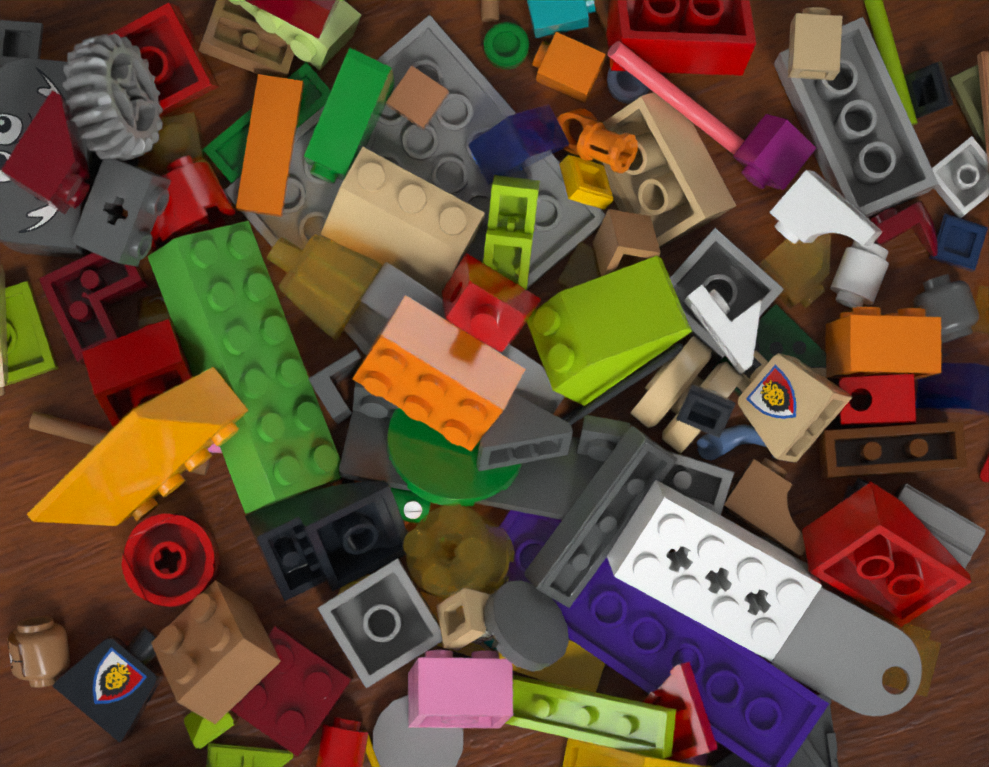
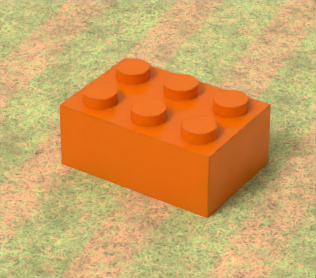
(438, 374)

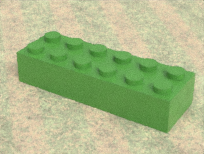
(236, 324)

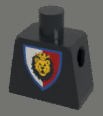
(114, 683)

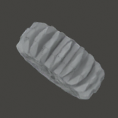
(112, 97)

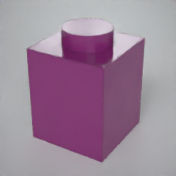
(773, 153)

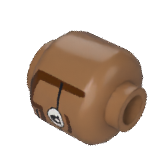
(38, 651)

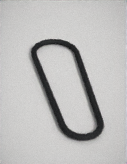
(641, 372)

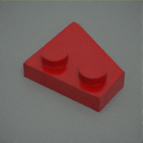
(691, 728)

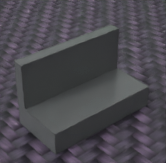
(325, 382)

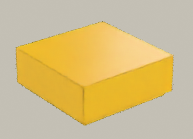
(586, 182)

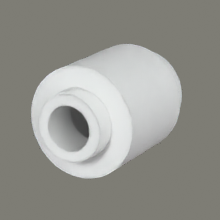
(860, 274)

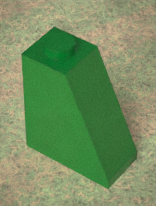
(349, 115)

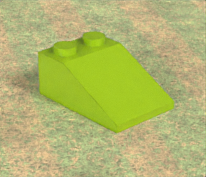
(607, 328)

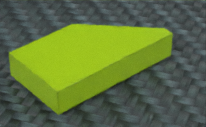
(246, 756)

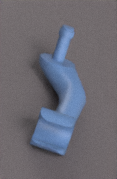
(712, 447)

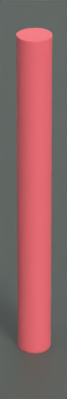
(675, 97)

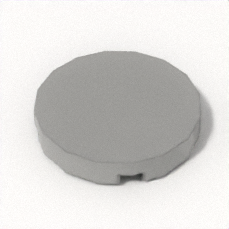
(413, 747)

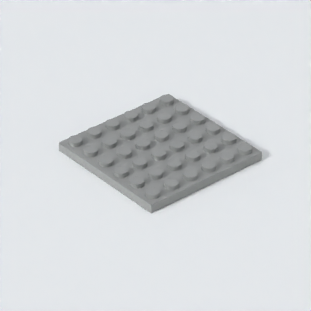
(437, 156)

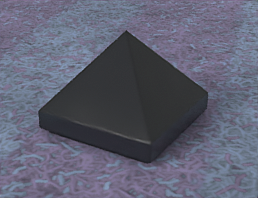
(929, 89)
(706, 410)

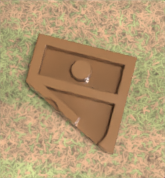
(239, 40)

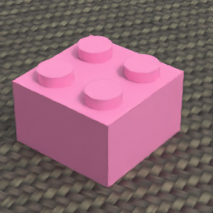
(460, 691)

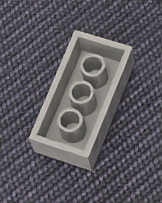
(860, 127)

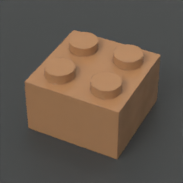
(215, 652)

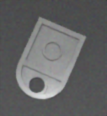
(846, 654)

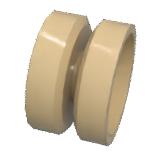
(671, 386)

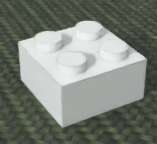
(963, 177)

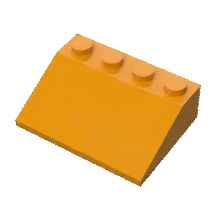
(146, 455)

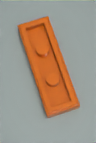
(270, 145)

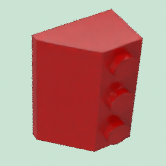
(684, 34)

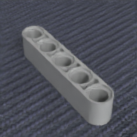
(391, 287)

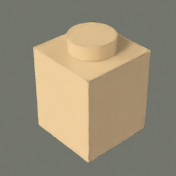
(815, 44)

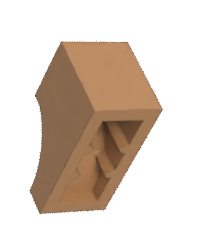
(761, 503)

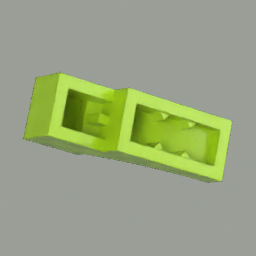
(511, 227)

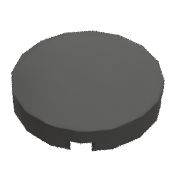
(526, 625)

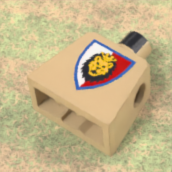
(789, 404)

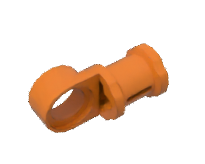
(598, 142)

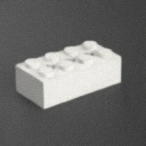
(709, 542)

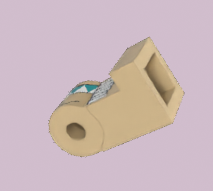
(465, 624)

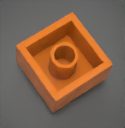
(883, 345)

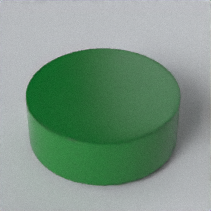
(506, 45)

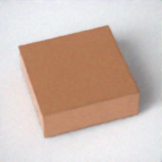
(417, 97)

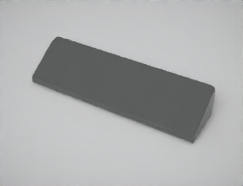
(599, 517)

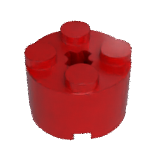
(193, 204)
(147, 549)

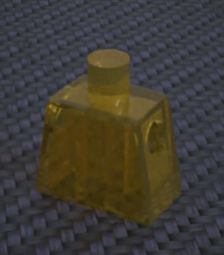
(324, 280)

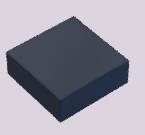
(959, 242)

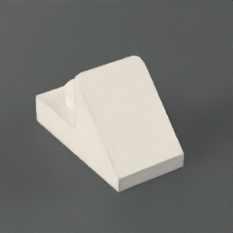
(733, 337)

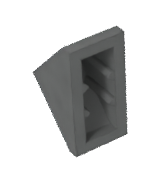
(523, 435)

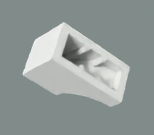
(816, 209)

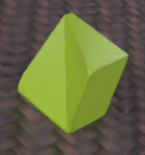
(203, 731)

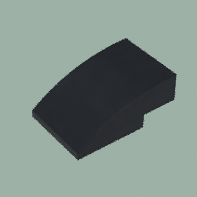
(329, 535)

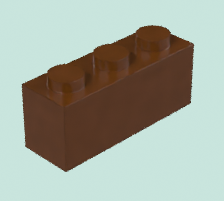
(892, 450)

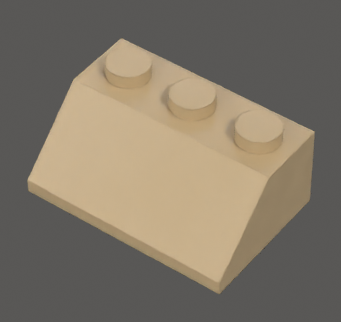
(671, 171)
(402, 221)

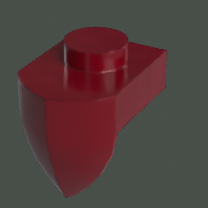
(915, 218)

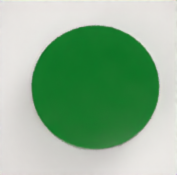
(439, 468)

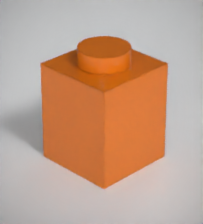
(568, 66)

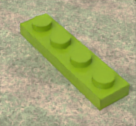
(593, 717)

